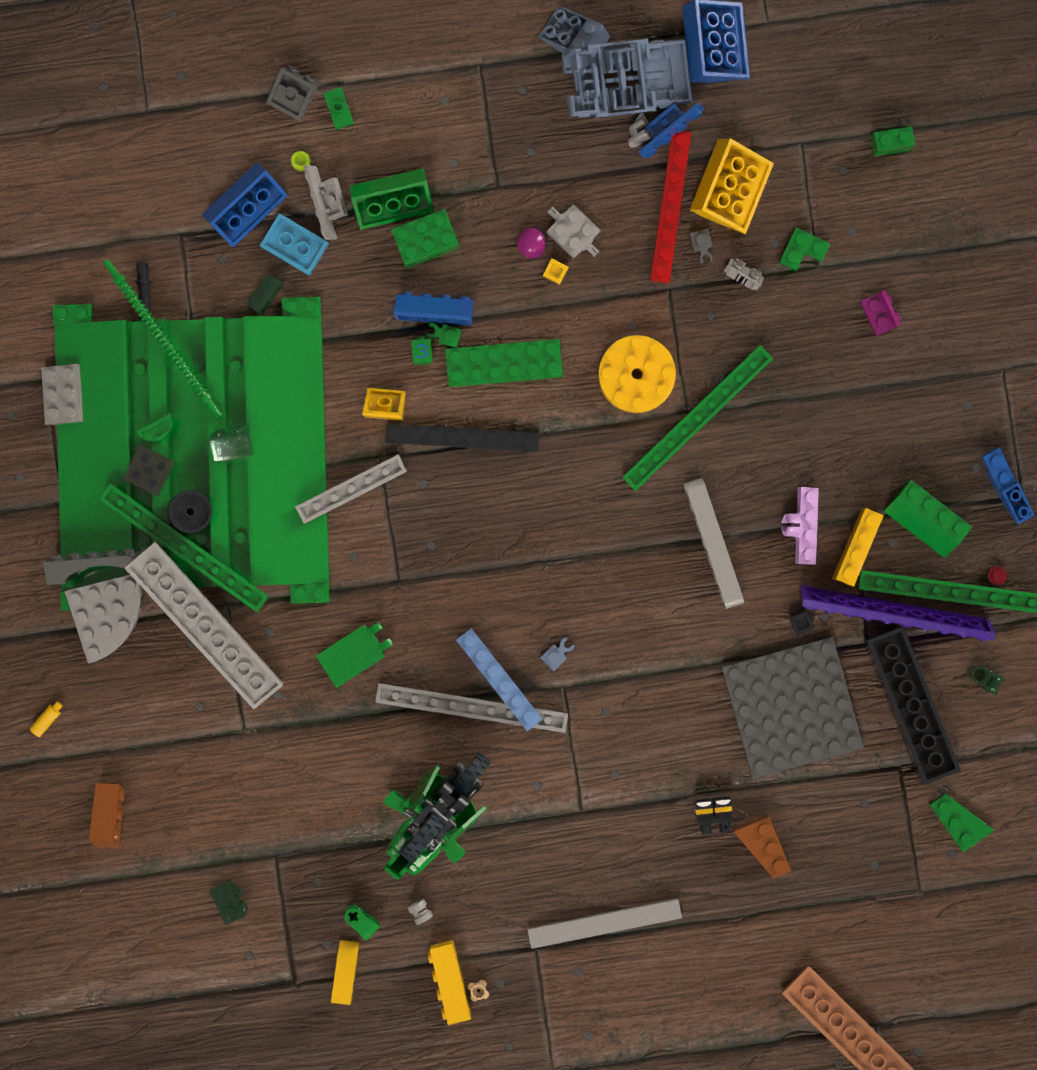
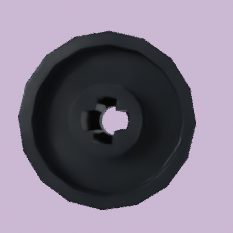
(181, 520)

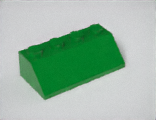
(391, 199)
(927, 518)

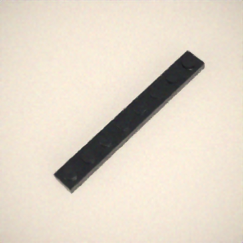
(462, 438)

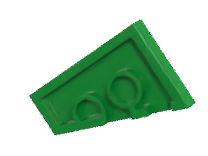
(959, 822)

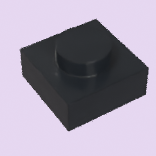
(801, 623)

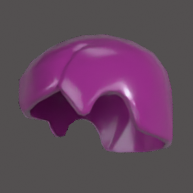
(531, 243)

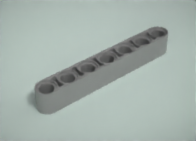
(713, 543)

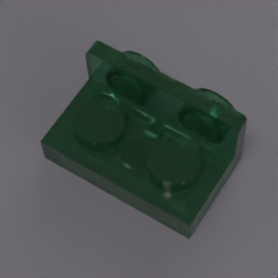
(265, 294)
(231, 443)
(229, 902)

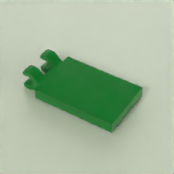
(353, 654)

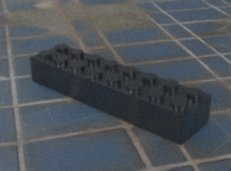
(911, 705)

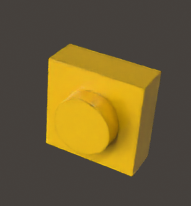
(555, 271)

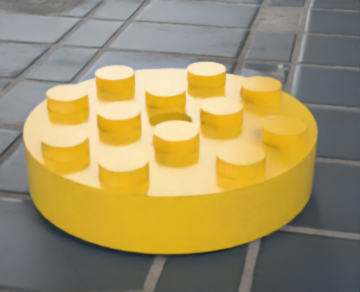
(653, 363)

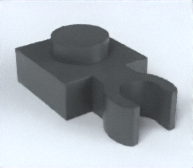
(701, 243)

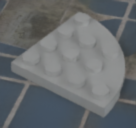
(105, 614)

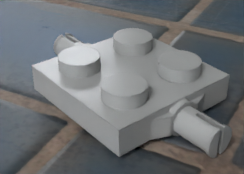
(573, 231)

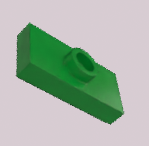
(338, 108)

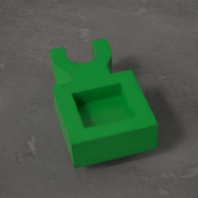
(447, 335)

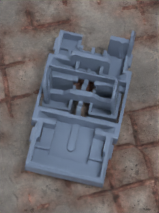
(661, 77)

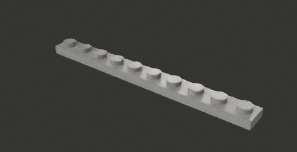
(464, 706)

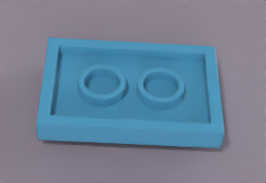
(294, 244)

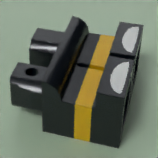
(722, 813)

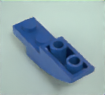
(1006, 486)

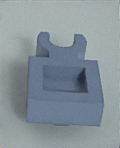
(555, 656)

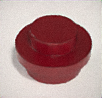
(997, 575)

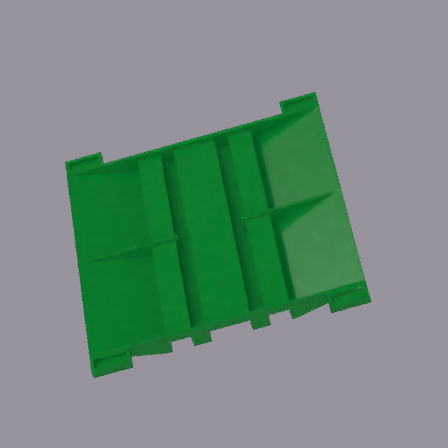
(260, 377)

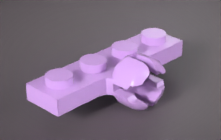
(804, 525)

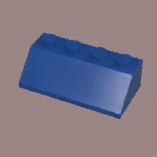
(244, 204)
(433, 309)

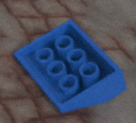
(715, 41)

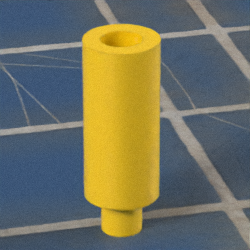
(46, 719)

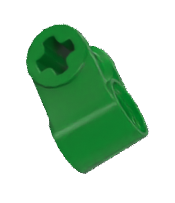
(364, 923)

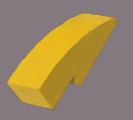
(345, 972)

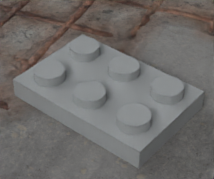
(62, 394)

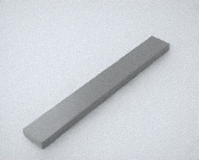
(604, 923)

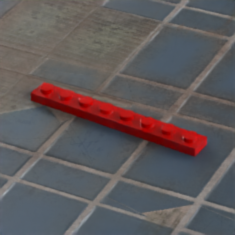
(670, 207)

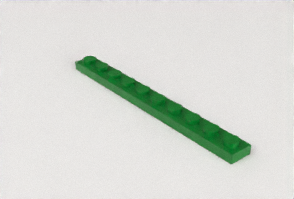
(697, 418)
(184, 547)
(948, 591)

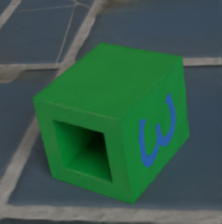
(422, 351)

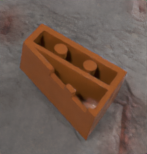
(107, 816)
(763, 843)

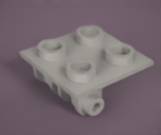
(738, 267)

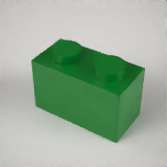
(892, 141)

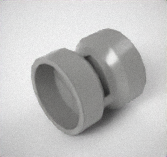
(420, 911)

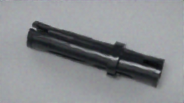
(143, 285)

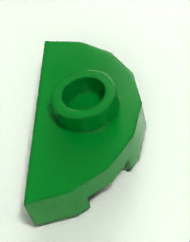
(157, 430)

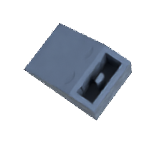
(572, 30)

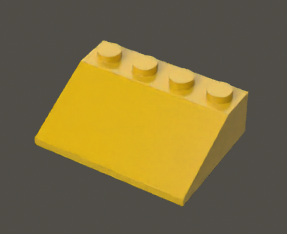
(731, 185)

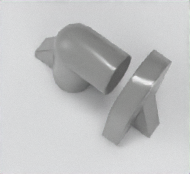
(639, 138)

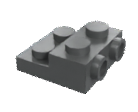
(292, 92)

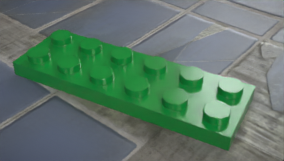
(504, 363)

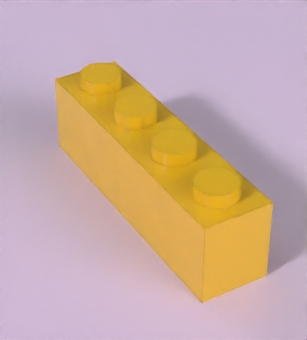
(857, 547)
(450, 982)

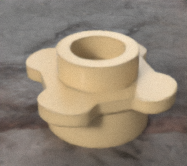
(478, 995)

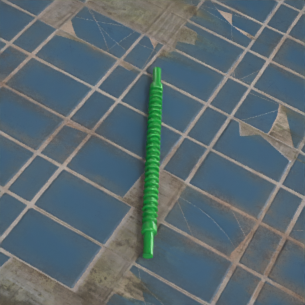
(119, 280)

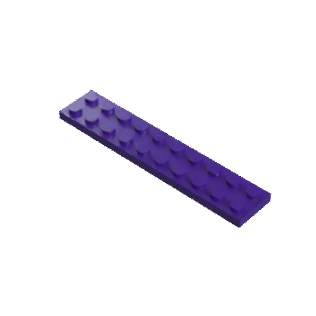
(895, 612)

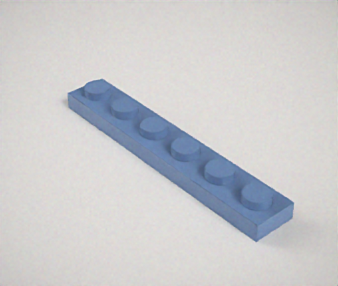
(499, 679)

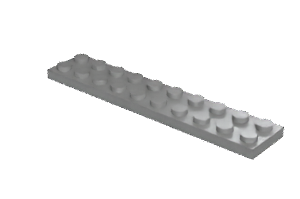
(203, 625)

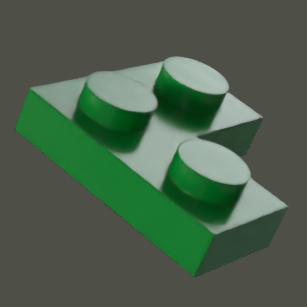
(801, 244)

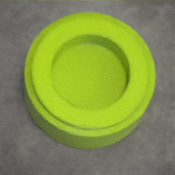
(299, 160)

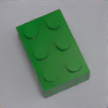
(425, 239)

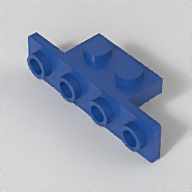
(667, 125)

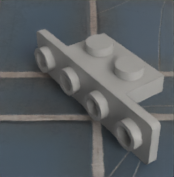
(327, 201)

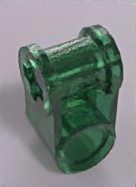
(988, 679)

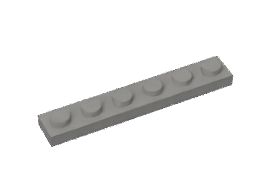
(351, 489)

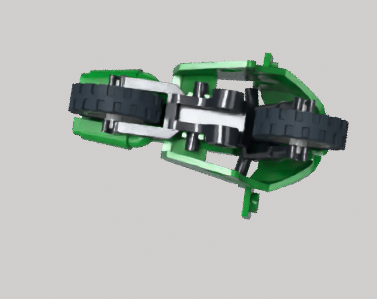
(437, 815)

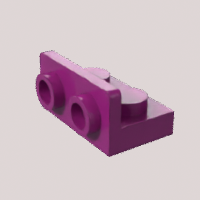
(880, 313)

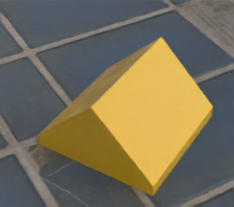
(384, 404)

